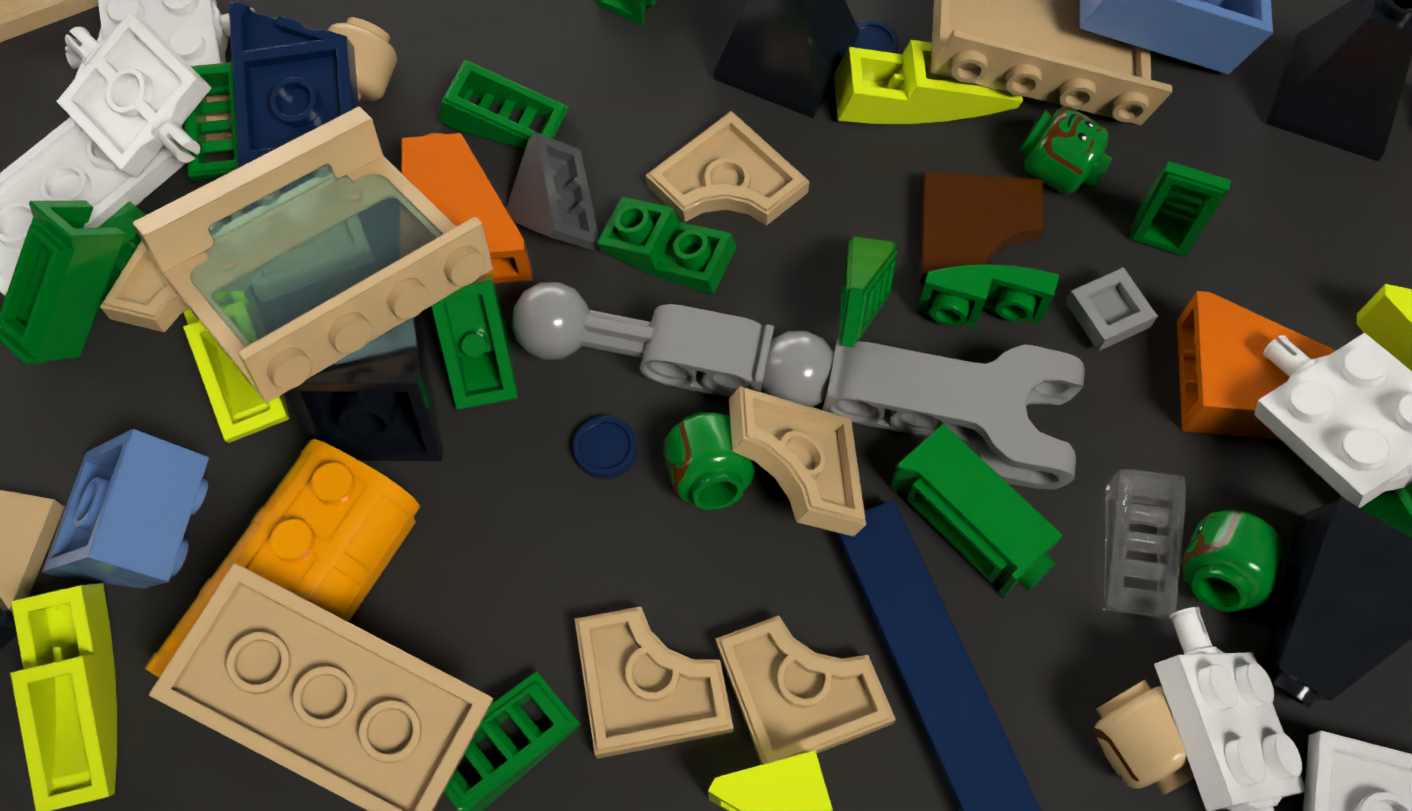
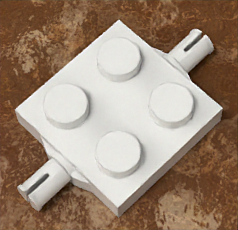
(189, 27)
(133, 94)
(1344, 415)
(1228, 722)

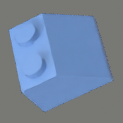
(129, 513)

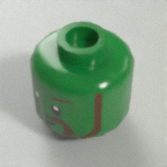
(1066, 150)
(703, 462)
(1233, 560)

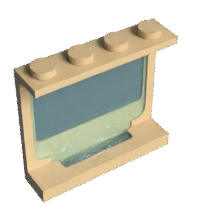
(310, 253)

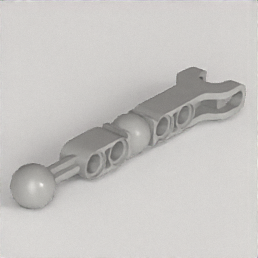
(863, 382)

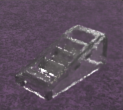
(1169, 495)

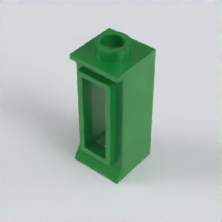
(57, 282)
(977, 511)

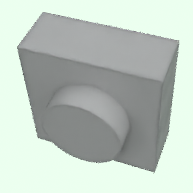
(1111, 309)

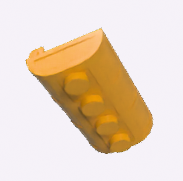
(317, 536)

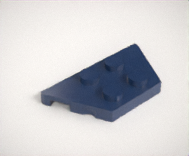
(286, 79)

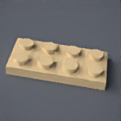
(322, 696)

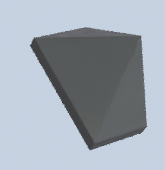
(554, 193)

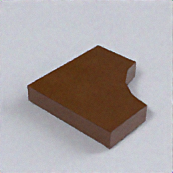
(975, 217)

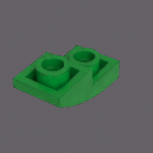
(660, 245)
(961, 293)

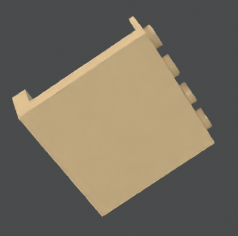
(1044, 55)

